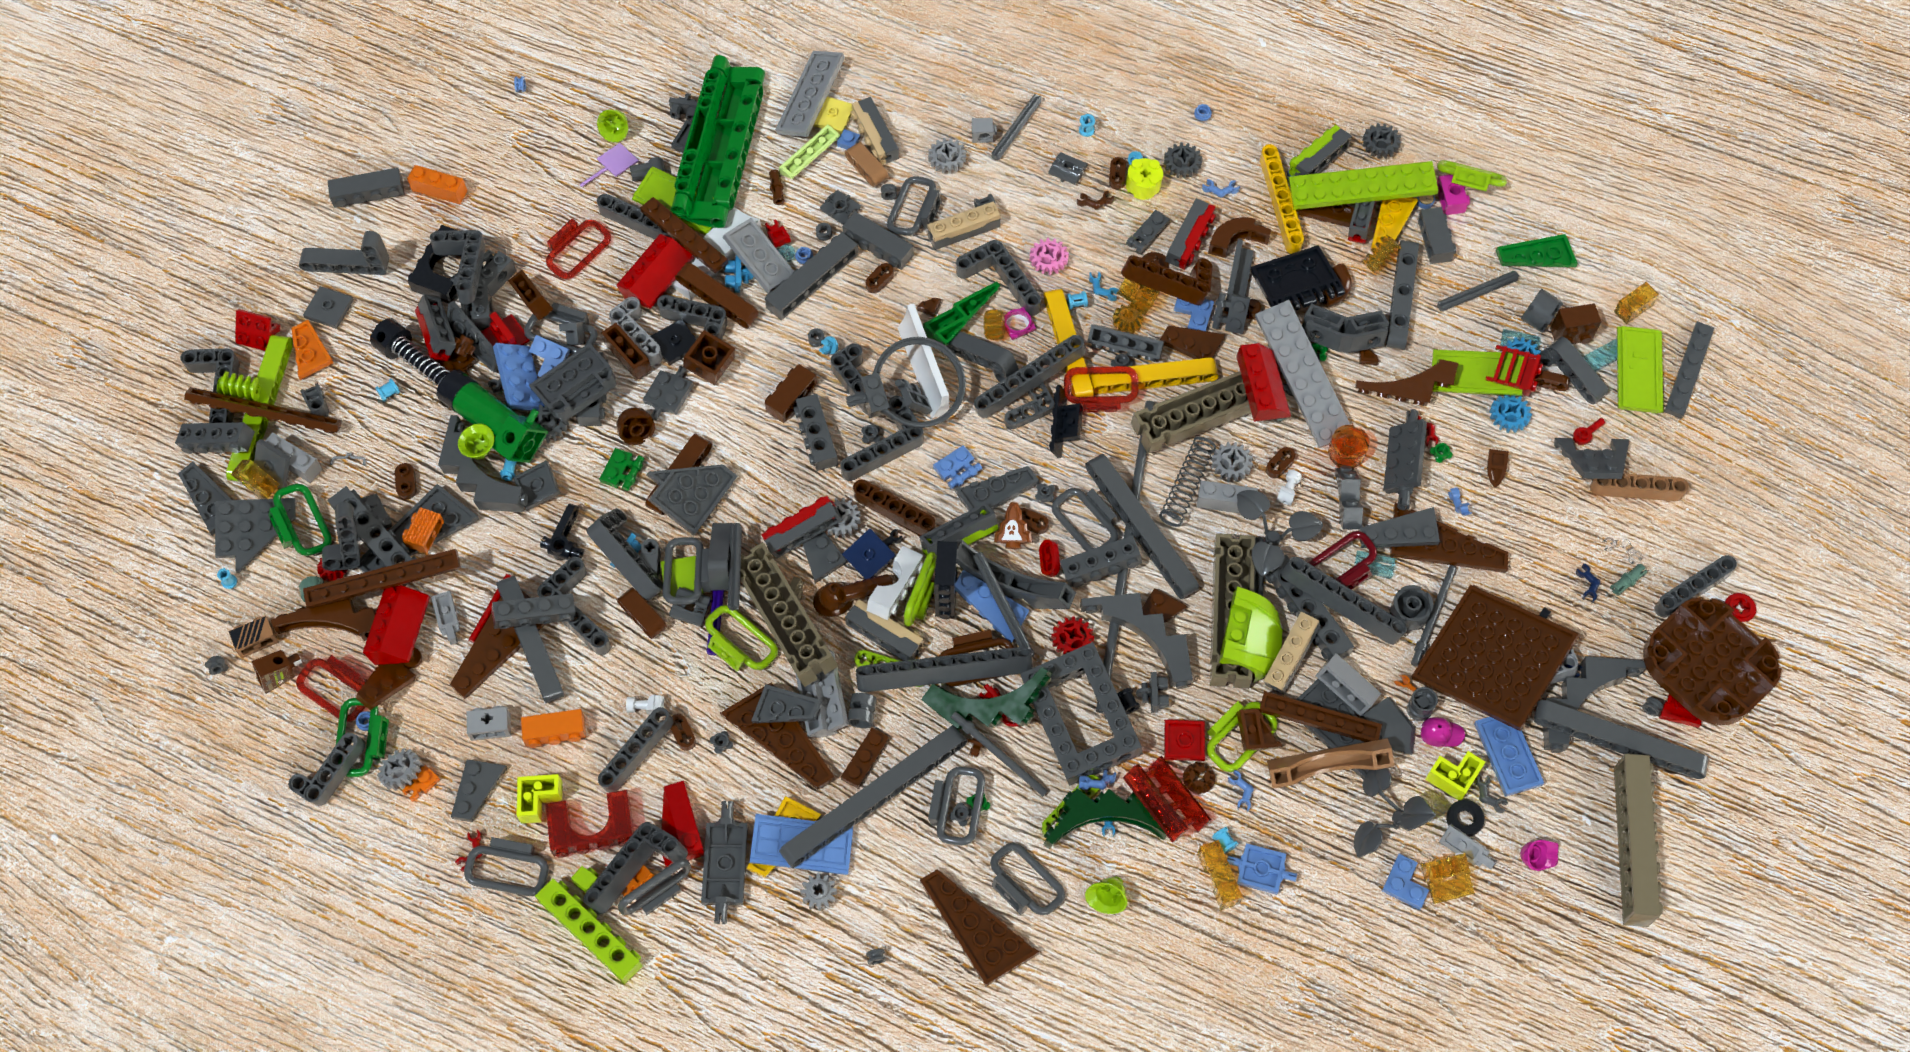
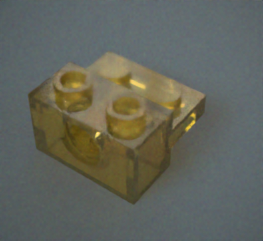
(1143, 298)
(1443, 867)

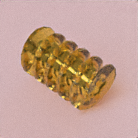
(1380, 254)

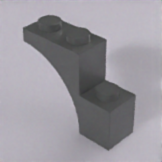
(1349, 497)

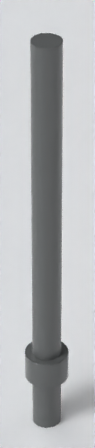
(1421, 646)
(969, 728)

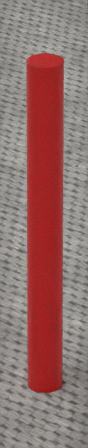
(486, 614)

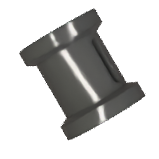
(988, 199)

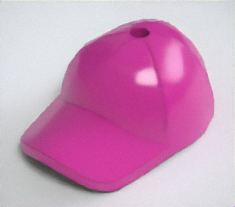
(1447, 736)
(1539, 854)

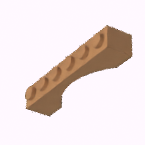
(1366, 755)

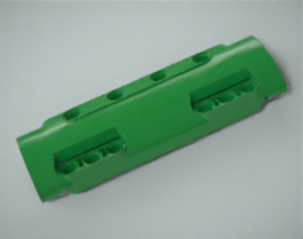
(718, 143)

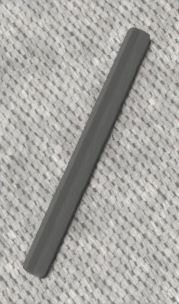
(1001, 601)

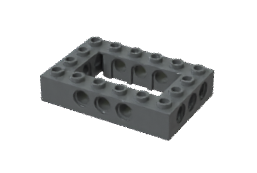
(1101, 756)

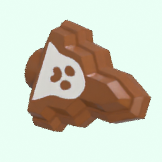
(1013, 529)

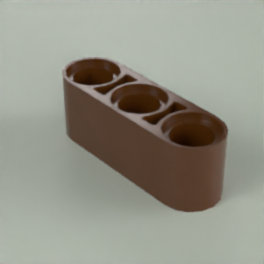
(641, 613)

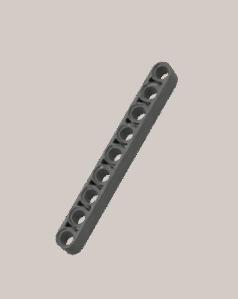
(1142, 526)
(943, 669)
(1620, 739)

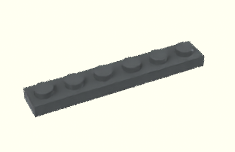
(1689, 370)

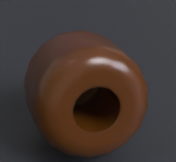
(1254, 308)

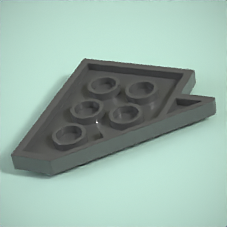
(690, 493)
(245, 528)

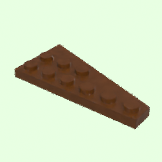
(782, 740)
(981, 935)

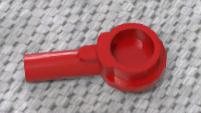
(1584, 435)

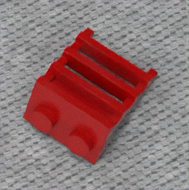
(1530, 368)

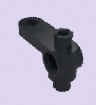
(560, 536)

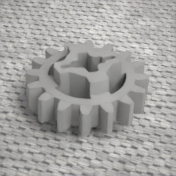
(955, 155)
(1241, 461)
(849, 515)
(399, 769)

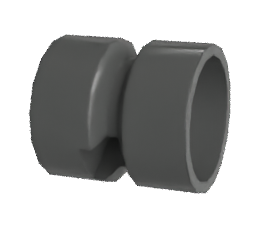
(1422, 704)
(861, 712)

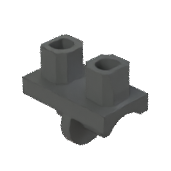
(682, 106)
(1157, 701)

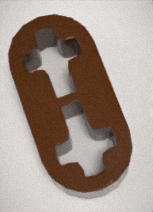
(1118, 173)
(876, 276)
(1553, 381)
(1277, 460)
(1032, 519)
(685, 730)

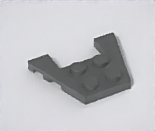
(1596, 463)

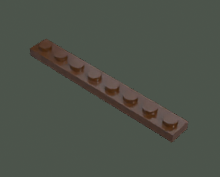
(256, 409)
(381, 578)

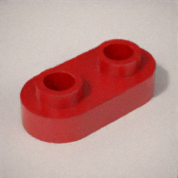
(1049, 558)

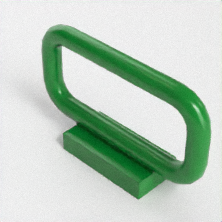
(284, 526)
(375, 738)

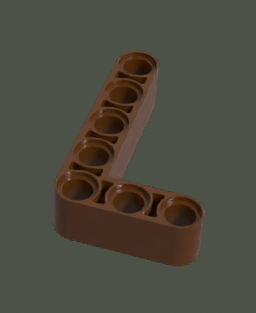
(1184, 287)

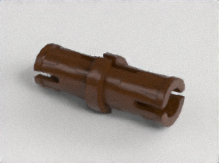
(776, 187)

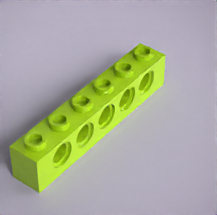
(623, 969)

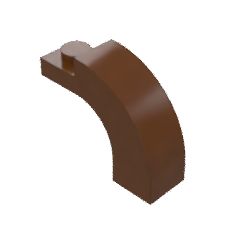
(1237, 229)

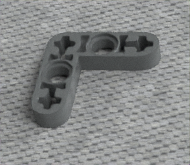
(1036, 405)

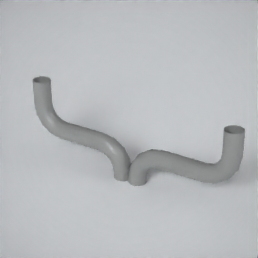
(347, 455)

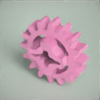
(1049, 256)

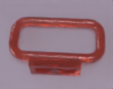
(565, 236)
(1101, 403)
(341, 672)

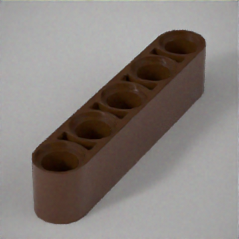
(717, 295)
(690, 456)
(889, 501)

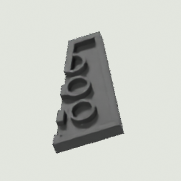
(462, 325)
(997, 489)
(203, 493)
(1407, 530)

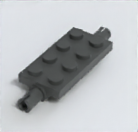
(1405, 458)
(724, 863)

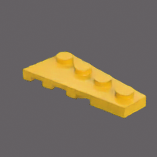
(787, 809)

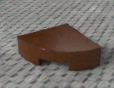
(930, 306)
(1368, 357)

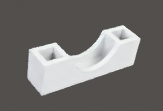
(886, 598)

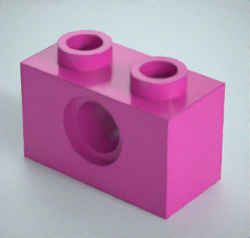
(1452, 196)

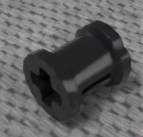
(1128, 700)

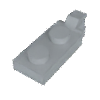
(446, 615)
(1460, 842)

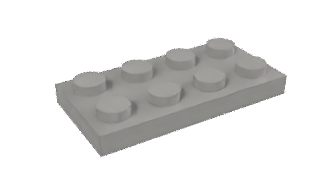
(758, 255)

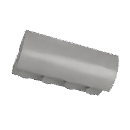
(832, 711)

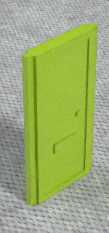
(661, 187)
(1473, 369)
(1639, 369)

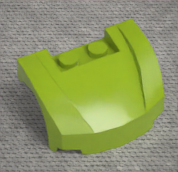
(1251, 633)

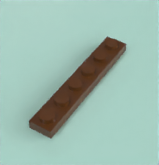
(684, 235)
(1319, 717)

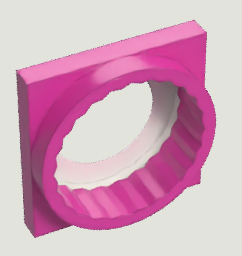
(1021, 314)

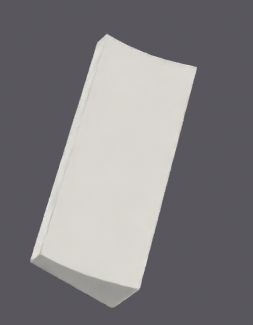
(714, 237)
(924, 364)

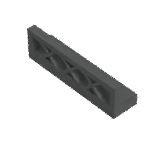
(1240, 272)

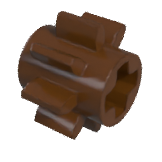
(464, 346)

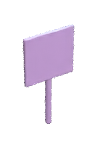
(615, 160)

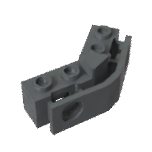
(492, 277)
(1343, 332)

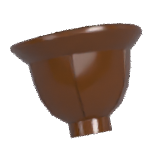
(827, 603)

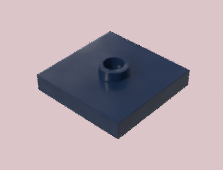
(869, 554)

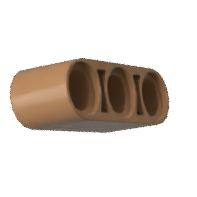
(866, 164)

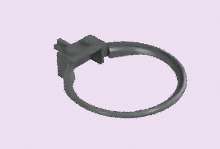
(874, 394)

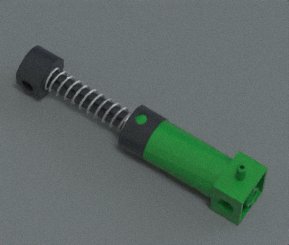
(514, 435)

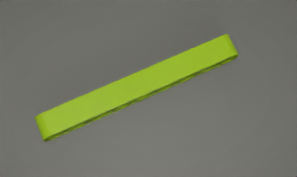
(270, 379)

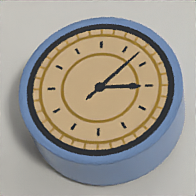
(1426, 201)

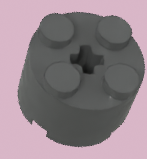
(1541, 310)
(1412, 606)

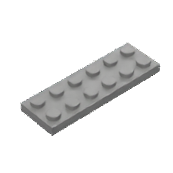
(810, 93)

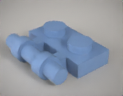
(954, 463)

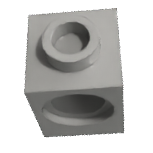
(983, 130)

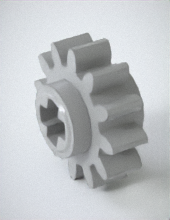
(820, 899)

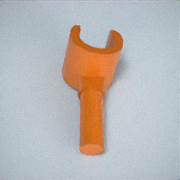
(1405, 683)

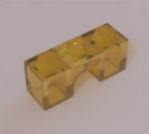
(1224, 883)

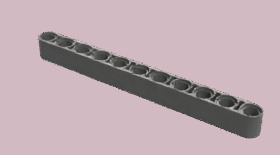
(872, 796)

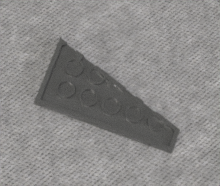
(437, 500)
(1322, 696)

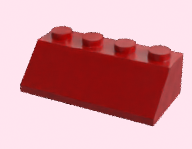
(654, 271)
(1262, 382)
(396, 625)

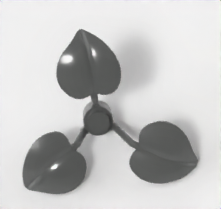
(1268, 555)
(1415, 813)

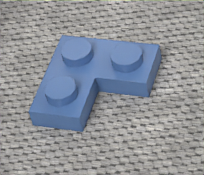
(1199, 313)
(550, 351)
(1399, 884)

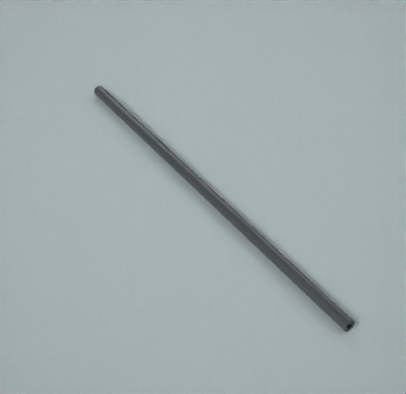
(1122, 575)

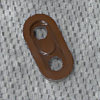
(405, 479)

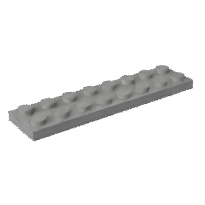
(1302, 371)

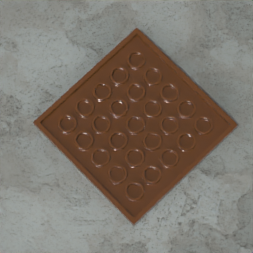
(1495, 657)

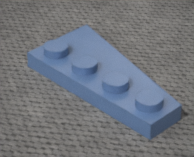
(978, 594)

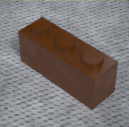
(530, 295)
(626, 351)
(796, 385)

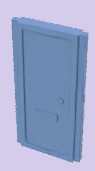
(773, 832)

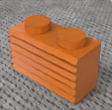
(423, 530)

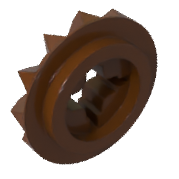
(1199, 786)

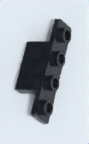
(1066, 422)

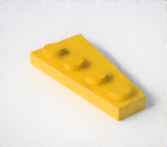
(1393, 217)

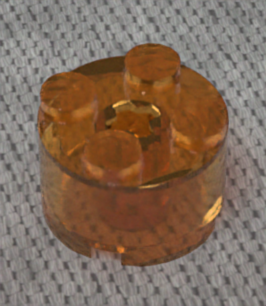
(1349, 449)

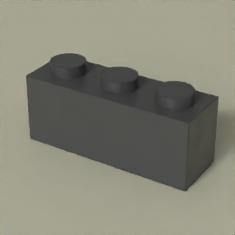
(1436, 235)

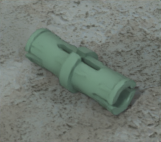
(1628, 579)

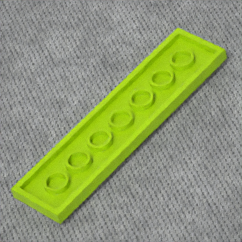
(1363, 185)

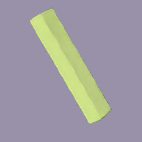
(809, 152)

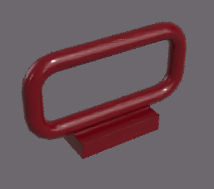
(1360, 571)

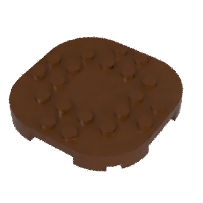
(1711, 661)

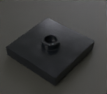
(674, 341)

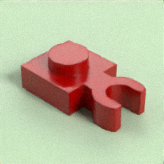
(777, 235)

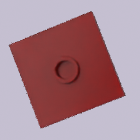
(1184, 740)

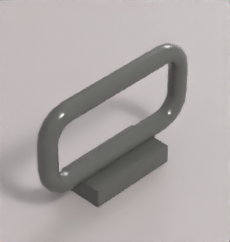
(928, 209)
(563, 315)
(1096, 506)
(701, 571)
(940, 805)
(510, 850)
(656, 890)
(1013, 893)

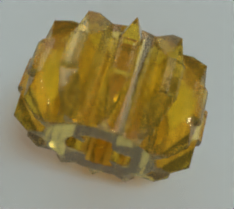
(1127, 318)
(994, 324)

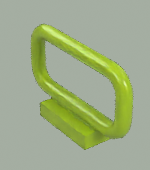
(1471, 176)
(922, 592)
(731, 653)
(1224, 726)

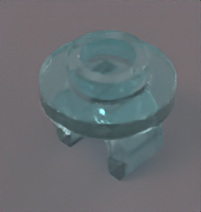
(787, 252)

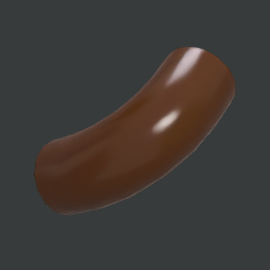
(1345, 278)

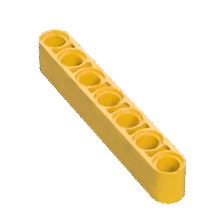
(1281, 199)
(1063, 329)
(1158, 376)

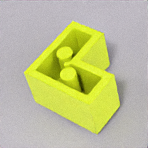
(1455, 779)
(533, 792)

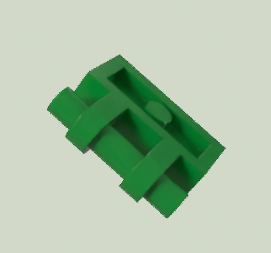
(617, 467)

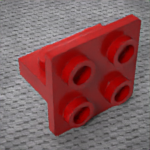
(254, 329)
(504, 331)

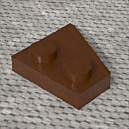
(1162, 603)
(1255, 731)

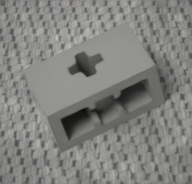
(498, 726)

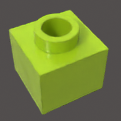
(584, 878)

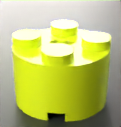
(1144, 178)

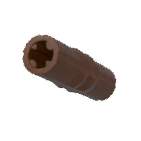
(862, 588)

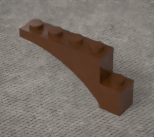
(1415, 387)
(335, 615)

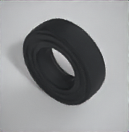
(1471, 807)

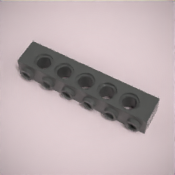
(373, 526)
(1295, 605)

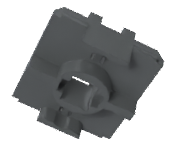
(1060, 168)
(839, 199)
(695, 617)

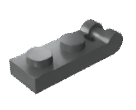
(1148, 231)

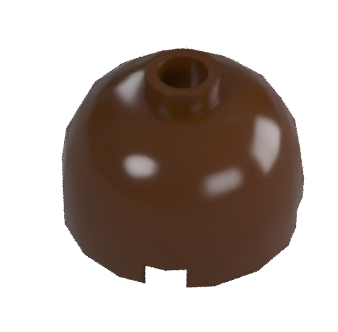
(635, 425)

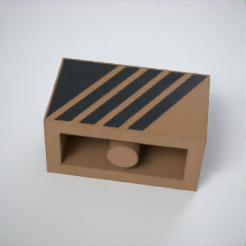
(253, 636)

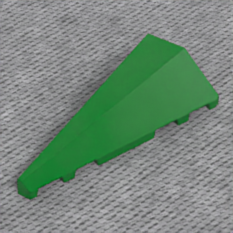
(948, 324)

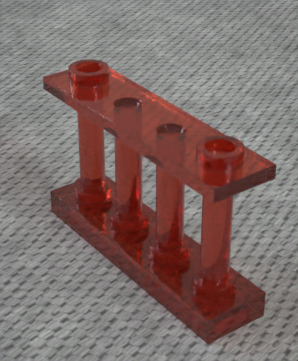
(1157, 804)

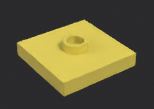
(835, 114)

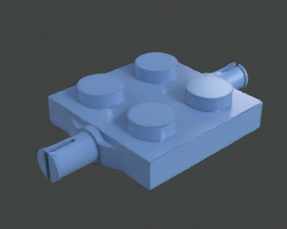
(1261, 869)

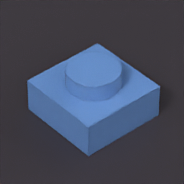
(848, 139)

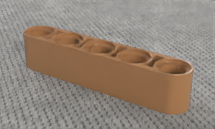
(1648, 487)

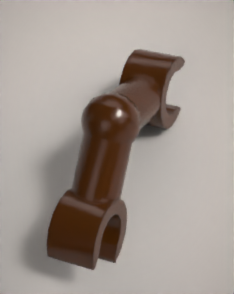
(1095, 204)

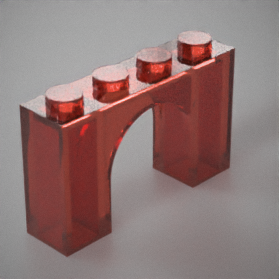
(616, 831)

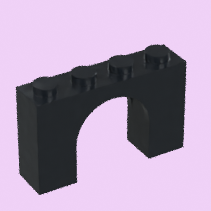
(427, 282)
(945, 578)

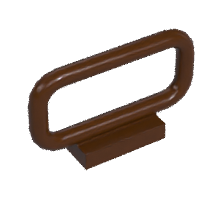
(974, 642)

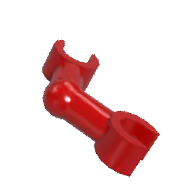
(1430, 427)
(475, 842)

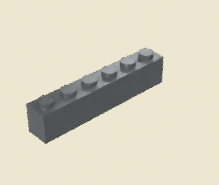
(811, 276)

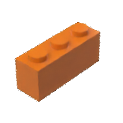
(437, 184)
(553, 728)

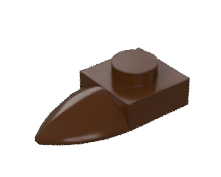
(1497, 466)

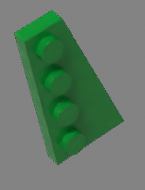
(1542, 252)

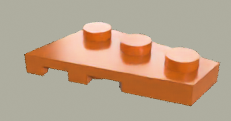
(309, 350)

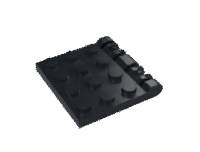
(1298, 277)

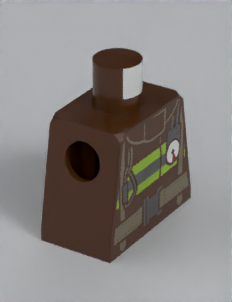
(275, 669)

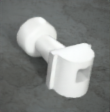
(1287, 493)
(649, 705)

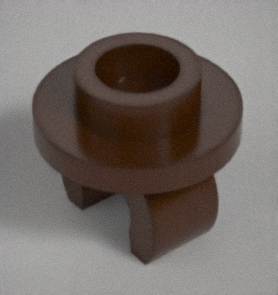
(976, 746)

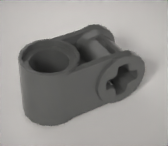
(315, 400)
(651, 558)

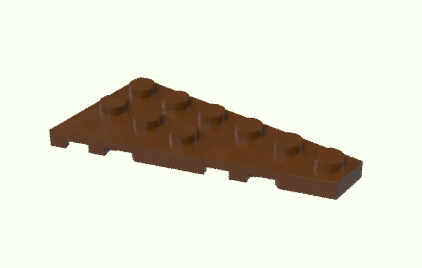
(1453, 549)
(486, 655)

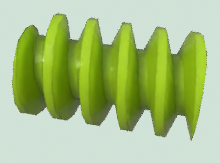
(239, 387)

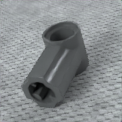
(639, 171)

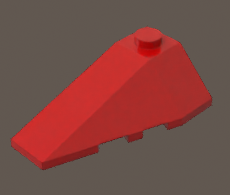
(680, 821)

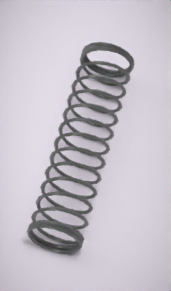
(1169, 513)

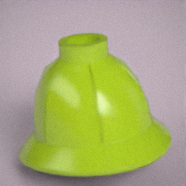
(612, 125)
(476, 441)
(1107, 896)

